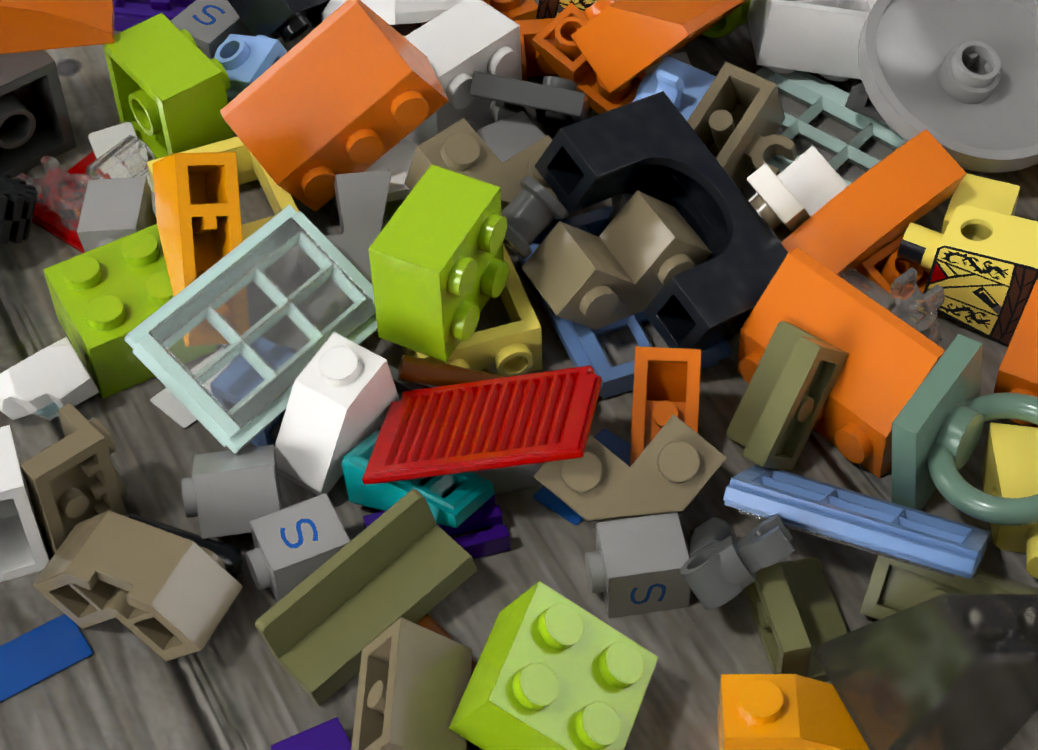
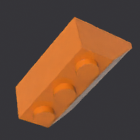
(636, 34)
(335, 103)
(883, 360)

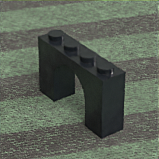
(657, 152)

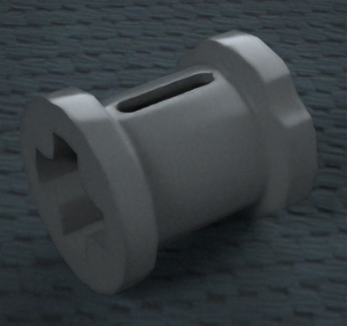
(529, 215)

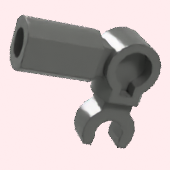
(724, 565)

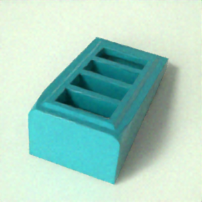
(465, 490)

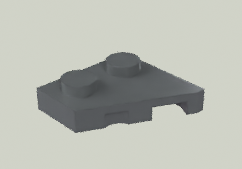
(551, 102)

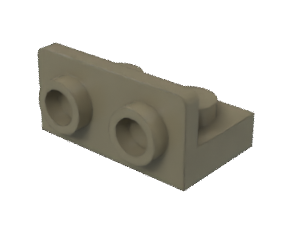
(73, 478)

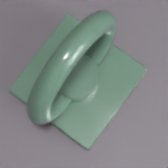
(941, 431)

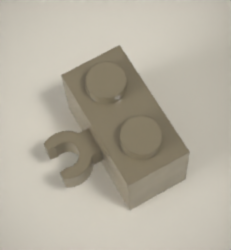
(741, 121)

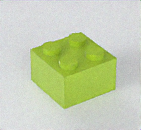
(167, 87)
(439, 262)
(106, 297)
(553, 680)

